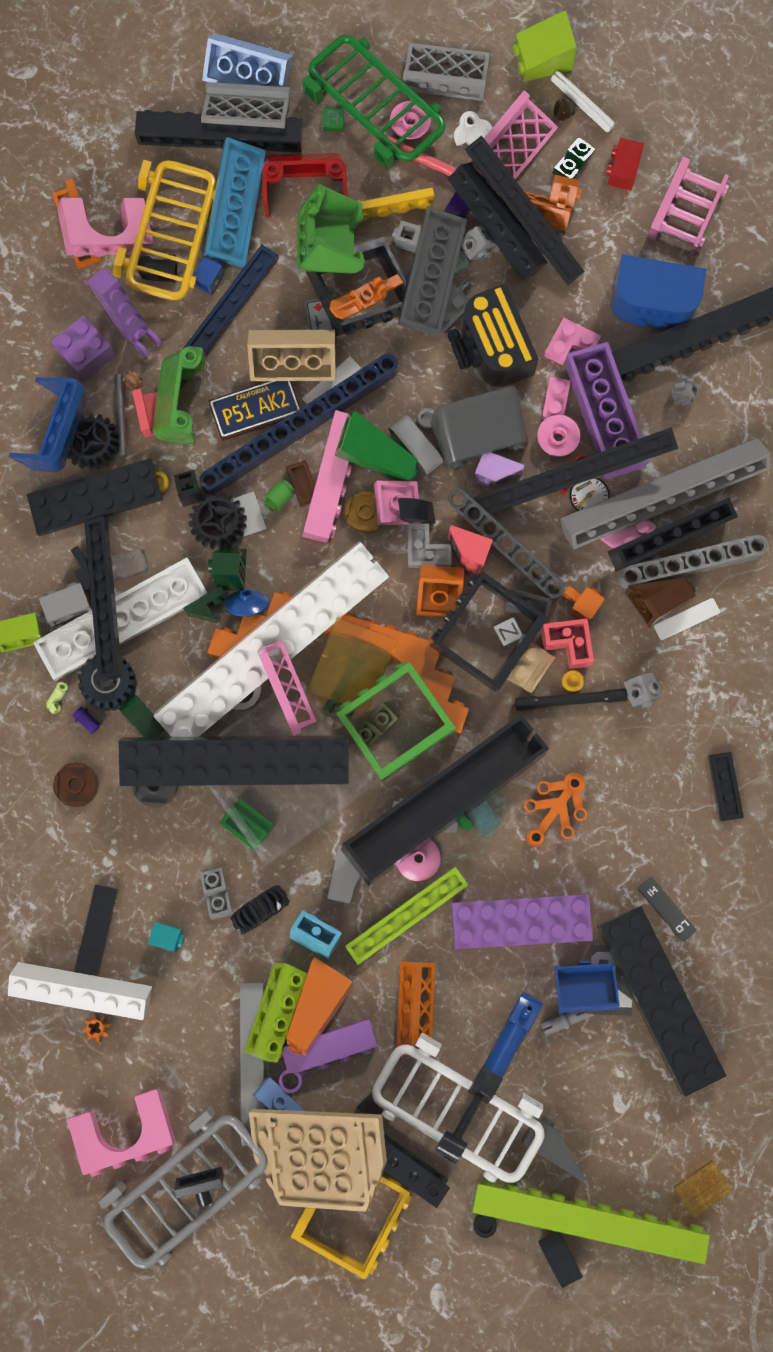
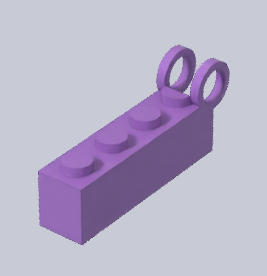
(121, 310)
(330, 1046)

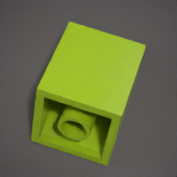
(545, 48)

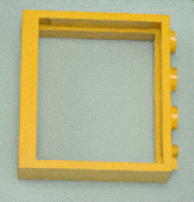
(379, 1245)

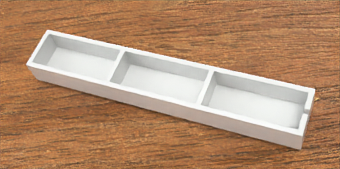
(295, 623)

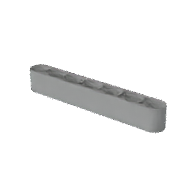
(702, 557)
(251, 1067)

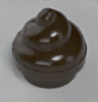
(563, 109)

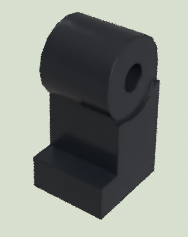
(162, 265)

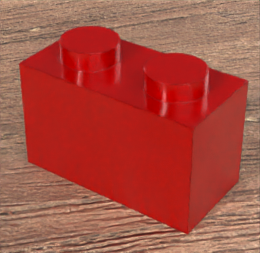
(625, 164)

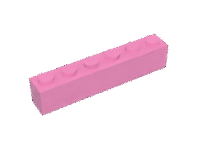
(328, 487)

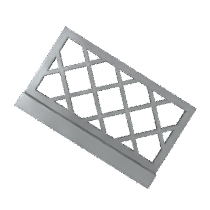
(444, 83)
(241, 96)

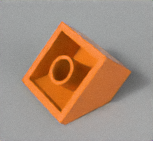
(439, 589)

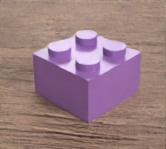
(83, 348)

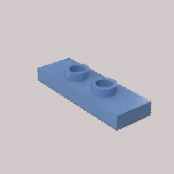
(274, 1098)

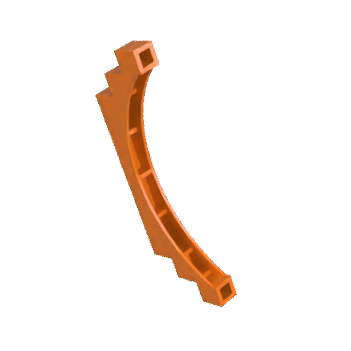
(408, 649)

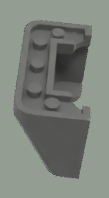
(479, 426)

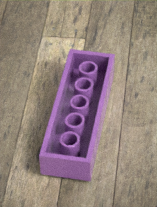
(603, 401)
(521, 921)

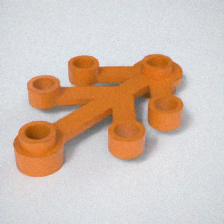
(557, 806)

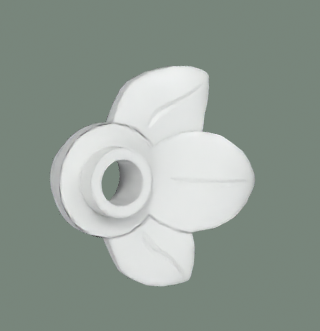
(469, 133)

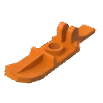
(355, 300)

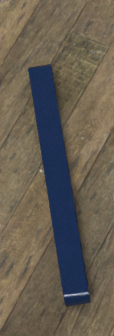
(295, 433)

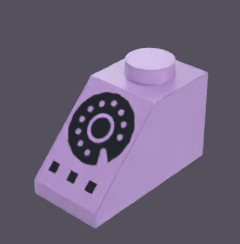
(496, 470)

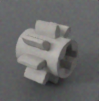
(684, 391)

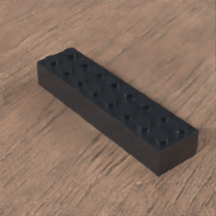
(661, 1001)

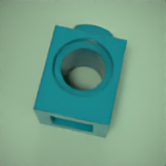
(166, 937)

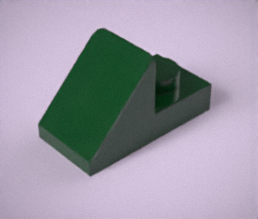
(200, 607)

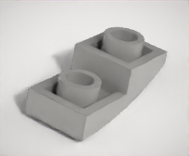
(216, 893)

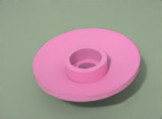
(413, 116)
(561, 426)
(425, 869)

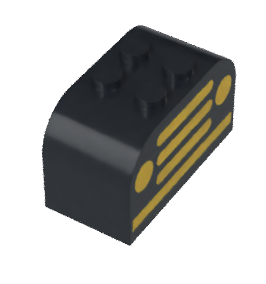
(498, 338)

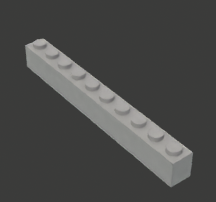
(666, 493)

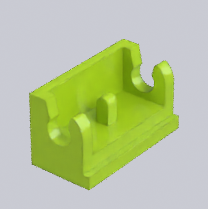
(19, 632)

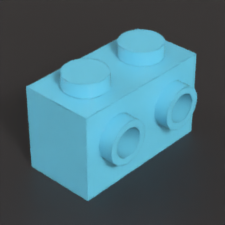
(315, 935)

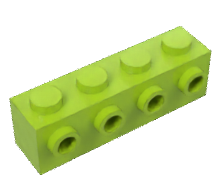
(275, 1012)

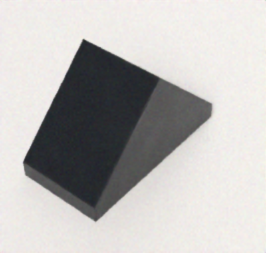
(188, 488)

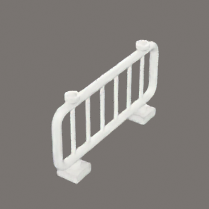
(528, 1105)

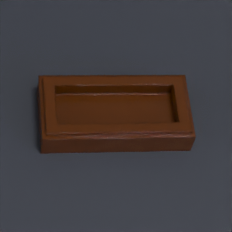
(301, 481)

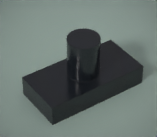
(200, 1185)

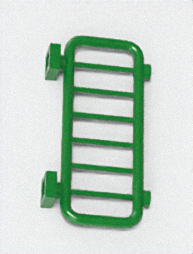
(384, 149)

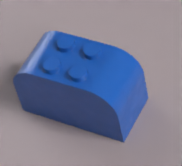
(656, 292)

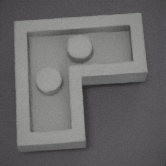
(422, 552)

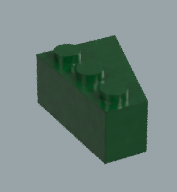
(228, 568)

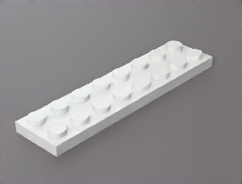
(136, 611)

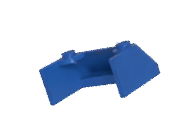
(61, 426)

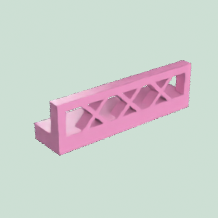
(278, 689)

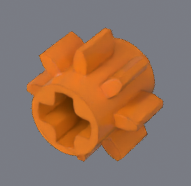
(90, 1028)

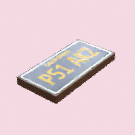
(253, 408)

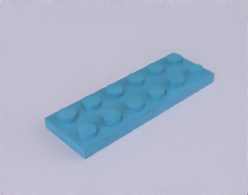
(234, 202)

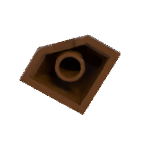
(660, 598)

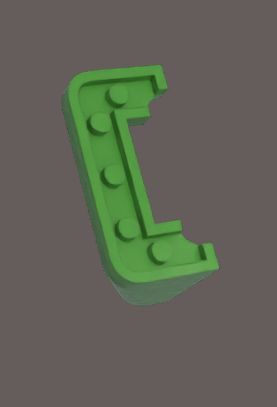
(327, 233)
(168, 421)

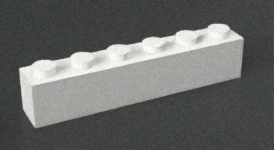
(79, 990)

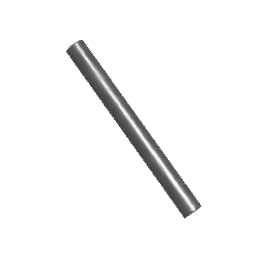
(120, 412)

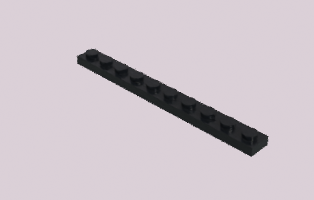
(576, 472)

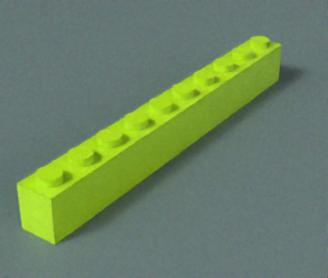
(591, 1222)

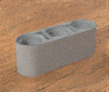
(415, 443)

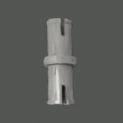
(561, 1022)

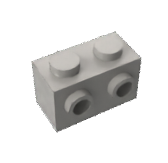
(65, 604)

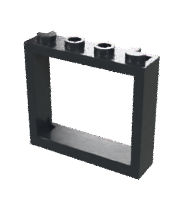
(370, 250)
(510, 598)

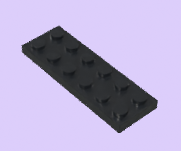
(94, 496)

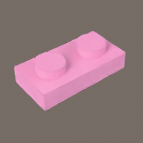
(556, 397)

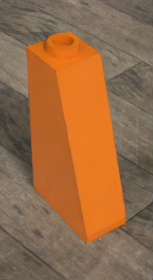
(317, 1005)

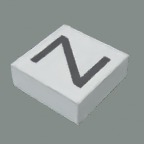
(508, 632)

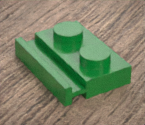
(257, 822)

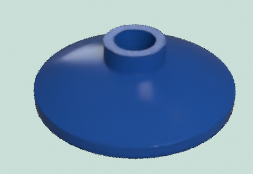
(246, 603)

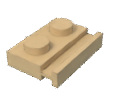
(531, 668)

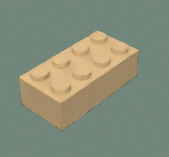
(292, 355)

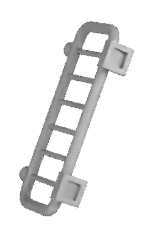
(120, 1203)

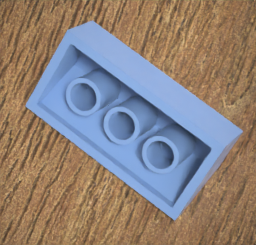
(245, 63)

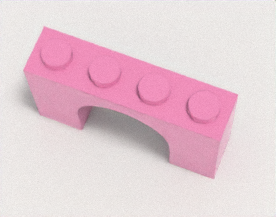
(83, 240)
(96, 1154)

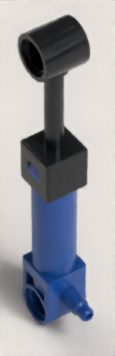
(490, 1075)

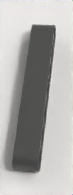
(501, 532)

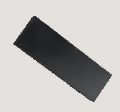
(725, 786)

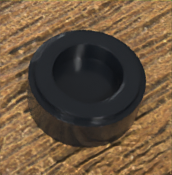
(484, 1226)

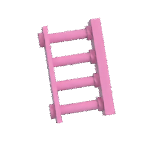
(676, 191)

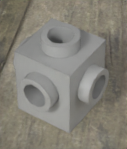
(477, 244)
(643, 690)

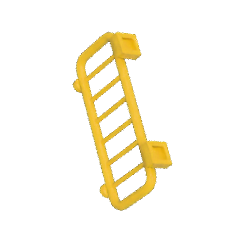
(130, 265)

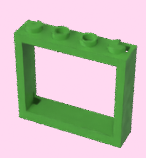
(426, 744)

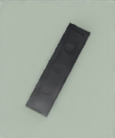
(96, 930)

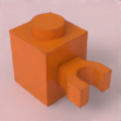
(565, 191)
(584, 604)

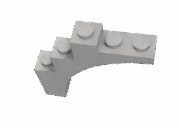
(345, 875)

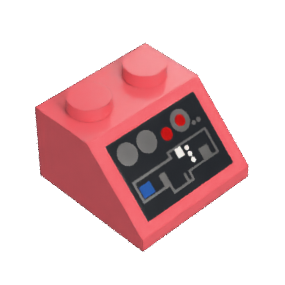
(469, 549)

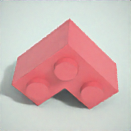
(573, 636)

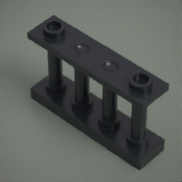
(414, 1173)

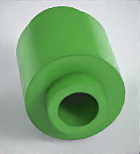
(278, 496)

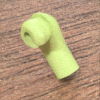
(56, 697)

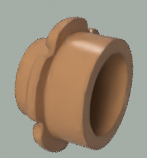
(133, 380)

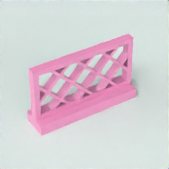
(504, 125)

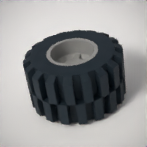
(109, 693)

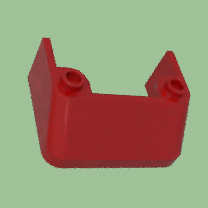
(302, 165)

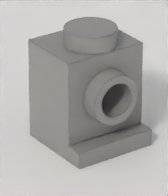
(406, 236)

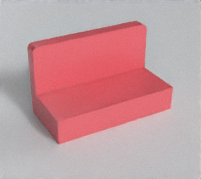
(145, 409)

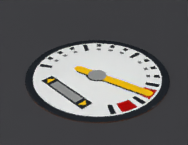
(588, 493)

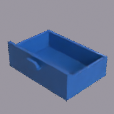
(586, 987)

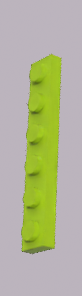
(406, 915)

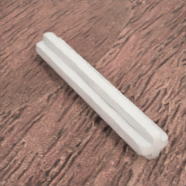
(582, 101)

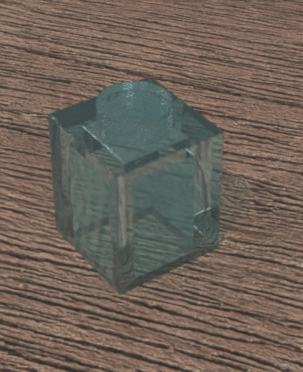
(484, 820)

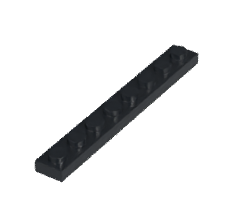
(524, 210)
(103, 599)

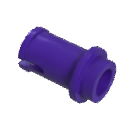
(86, 719)

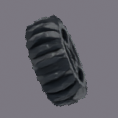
(105, 448)
(225, 517)
(260, 909)

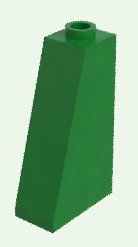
(374, 450)

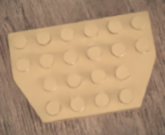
(321, 1157)

